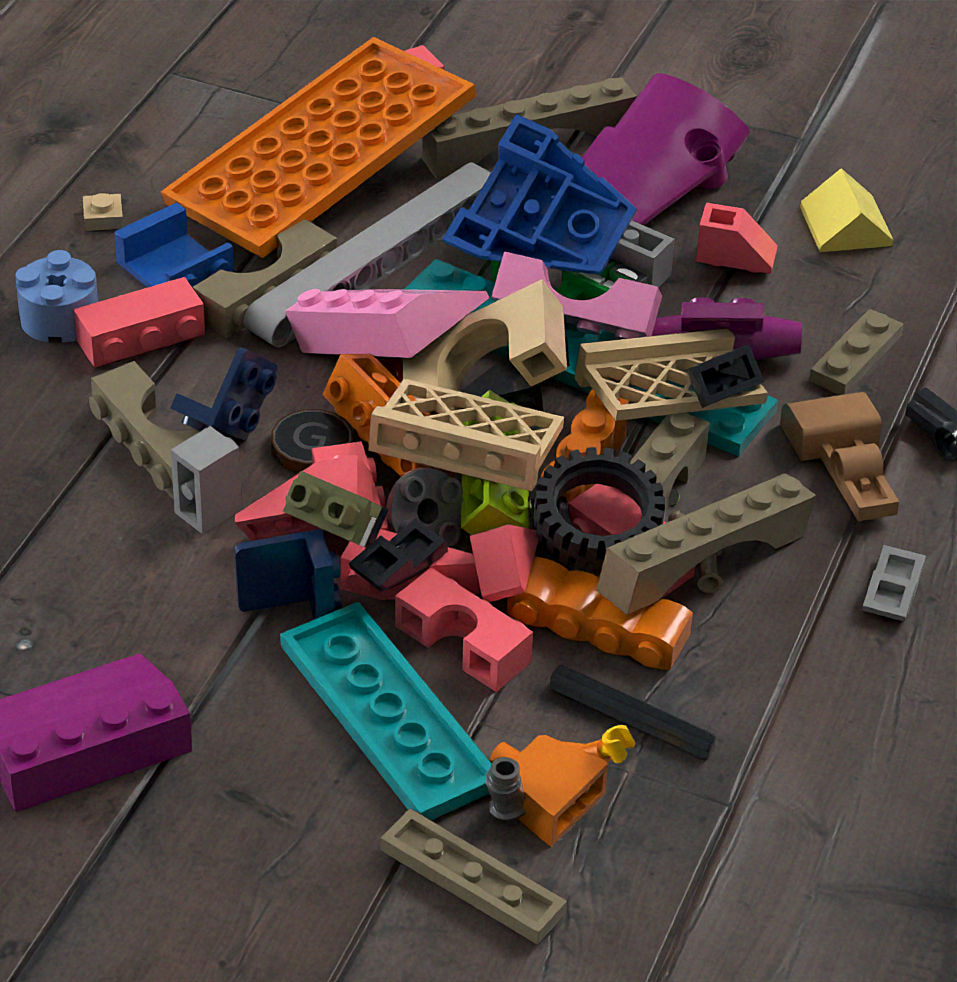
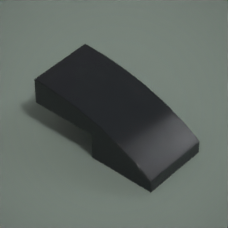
(401, 558)

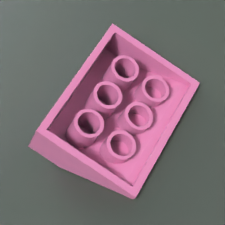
(377, 319)

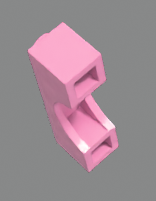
(625, 309)

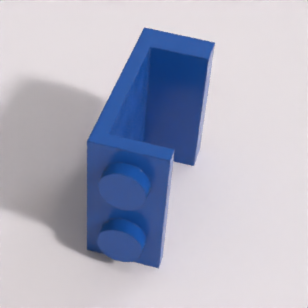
(162, 251)

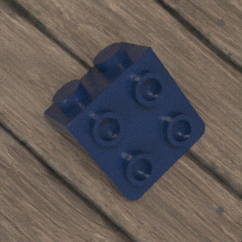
(238, 399)
(287, 572)

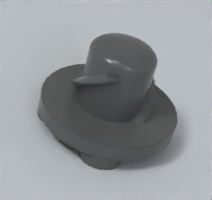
(431, 499)

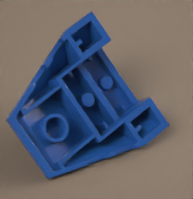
(542, 206)

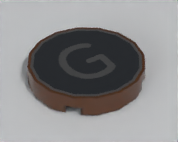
(307, 429)

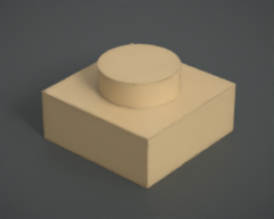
(102, 212)

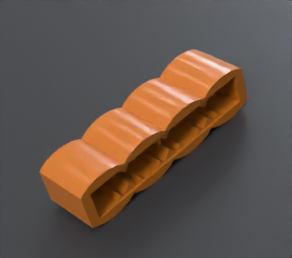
(592, 428)
(578, 612)

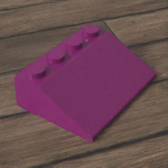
(89, 730)

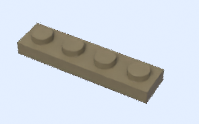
(473, 876)

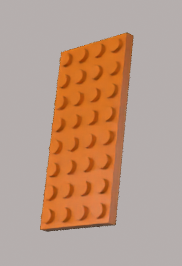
(318, 145)

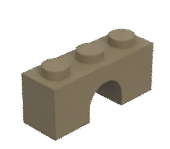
(675, 450)

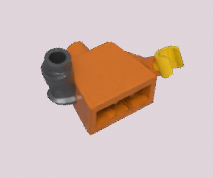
(553, 780)

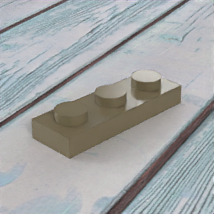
(856, 352)

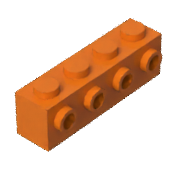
(355, 391)

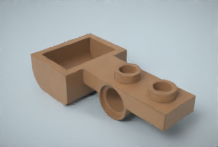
(846, 438)

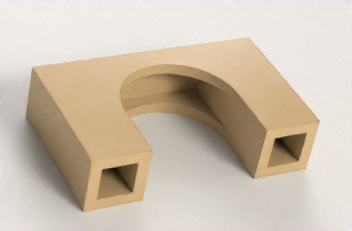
(525, 320)

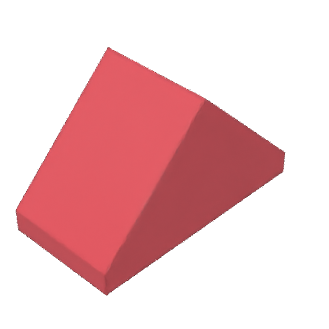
(504, 560)

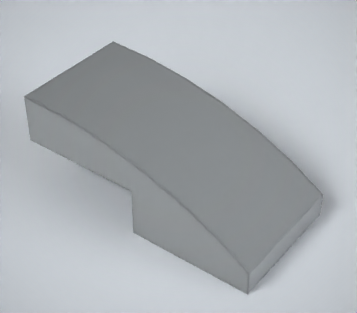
(894, 583)

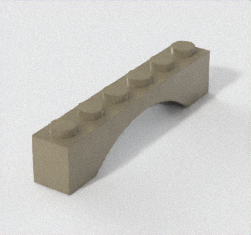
(477, 133)
(650, 563)

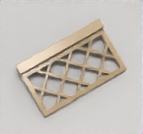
(648, 365)
(471, 450)

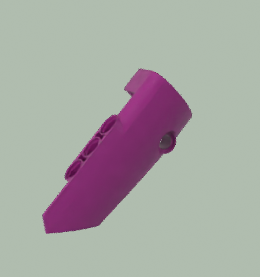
(667, 145)

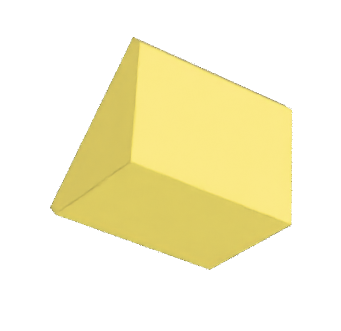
(844, 216)

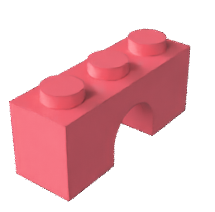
(493, 643)

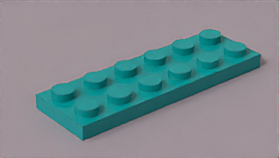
(389, 711)

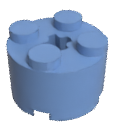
(50, 292)

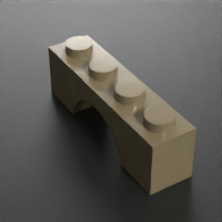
(230, 294)
(127, 404)

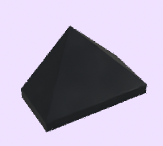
(725, 376)

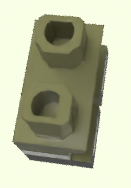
(334, 509)

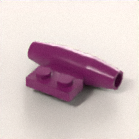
(746, 320)

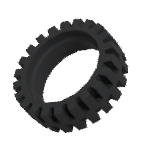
(593, 470)

